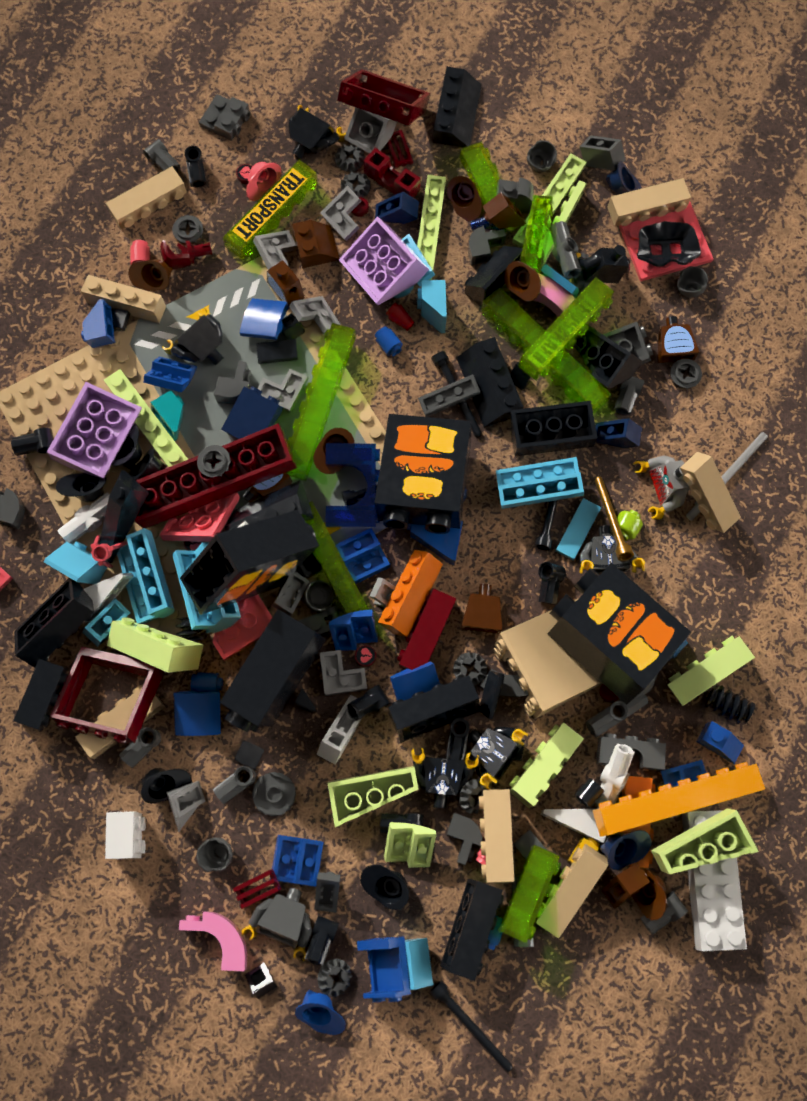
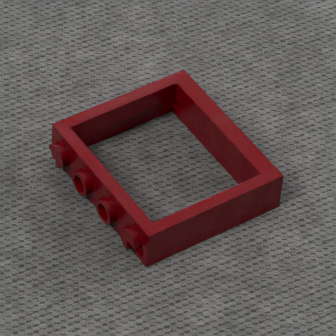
(383, 97)
(76, 679)

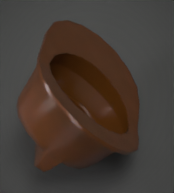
(464, 197)
(150, 274)
(522, 280)
(335, 435)
(652, 897)

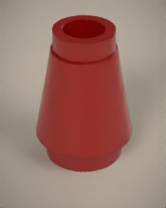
(400, 316)

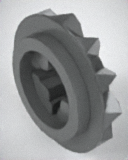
(349, 164)
(364, 183)
(182, 224)
(694, 371)
(207, 455)
(479, 665)
(466, 800)
(326, 983)

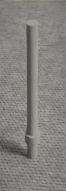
(733, 468)

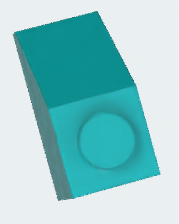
(169, 412)

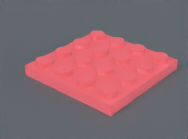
(646, 270)

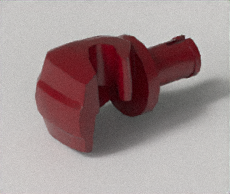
(186, 256)

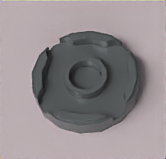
(280, 793)

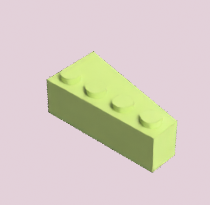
(369, 792)

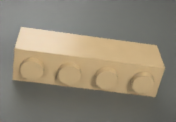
(146, 198)
(649, 202)
(119, 296)
(710, 492)
(118, 719)
(498, 836)
(572, 889)

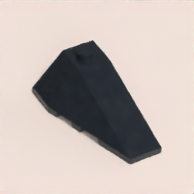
(606, 359)
(121, 511)

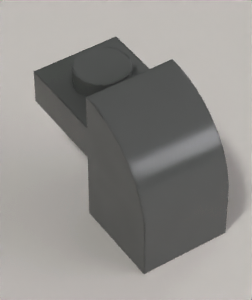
(518, 192)
(481, 242)
(229, 389)
(11, 509)
(468, 832)

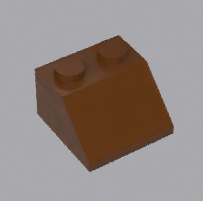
(314, 243)

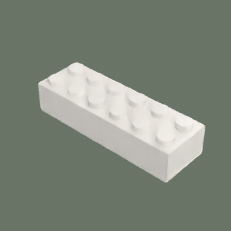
(715, 899)

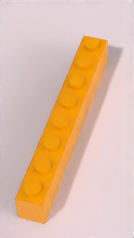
(677, 800)

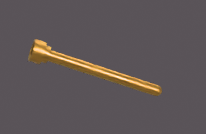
(623, 550)

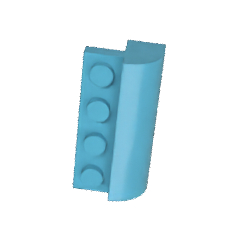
(539, 483)
(148, 587)
(214, 620)

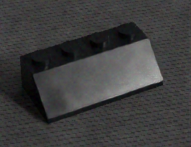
(457, 108)
(493, 379)
(553, 428)
(276, 503)
(53, 623)
(434, 708)
(471, 929)

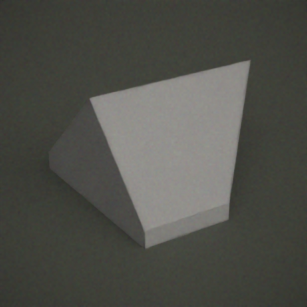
(185, 801)

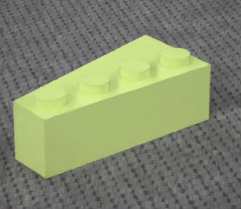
(154, 646)
(711, 670)
(545, 765)
(706, 843)

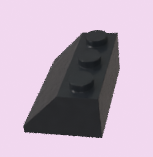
(491, 275)
(41, 695)

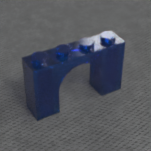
(364, 459)

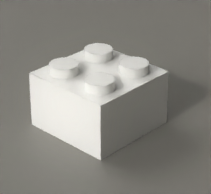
(124, 835)

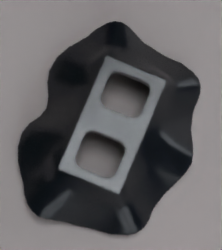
(665, 234)

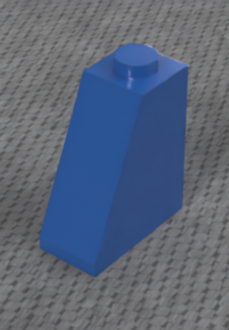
(441, 544)

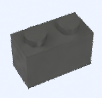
(602, 152)

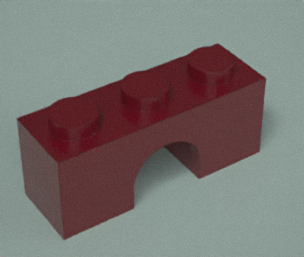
(379, 168)

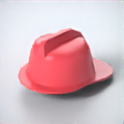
(261, 179)

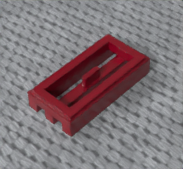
(402, 162)
(241, 896)

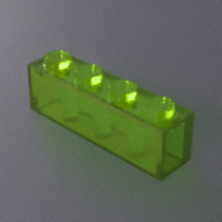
(480, 170)
(537, 232)
(529, 894)

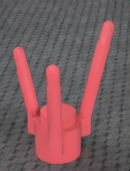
(104, 551)

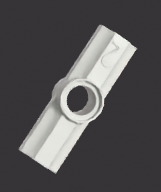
(86, 520)
(615, 773)

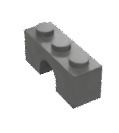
(650, 752)

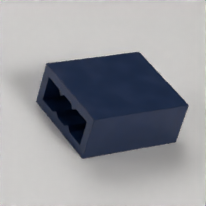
(252, 413)

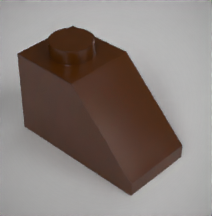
(503, 212)
(625, 885)

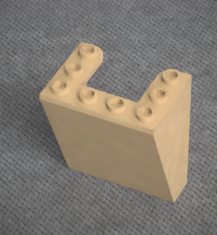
(543, 665)

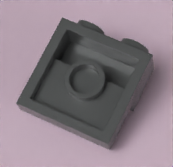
(225, 116)
(632, 339)

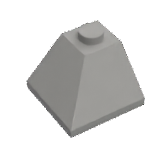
(369, 130)

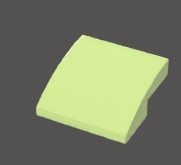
(410, 844)

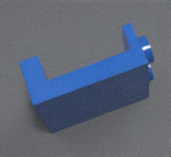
(387, 968)

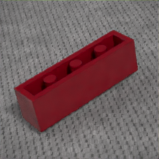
(428, 630)

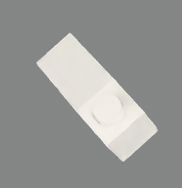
(106, 591)
(338, 735)
(577, 820)

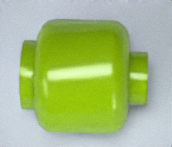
(629, 524)

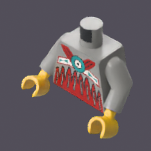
(667, 482)

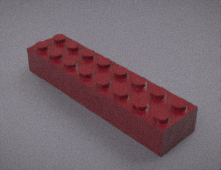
(186, 488)

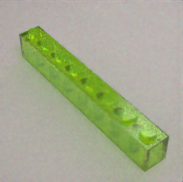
(525, 332)
(320, 397)

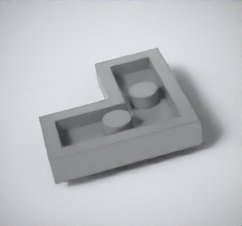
(337, 213)
(273, 245)
(316, 309)
(287, 392)
(339, 681)

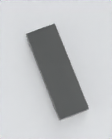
(449, 395)

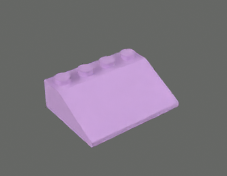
(382, 262)
(93, 431)

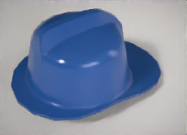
(319, 1014)

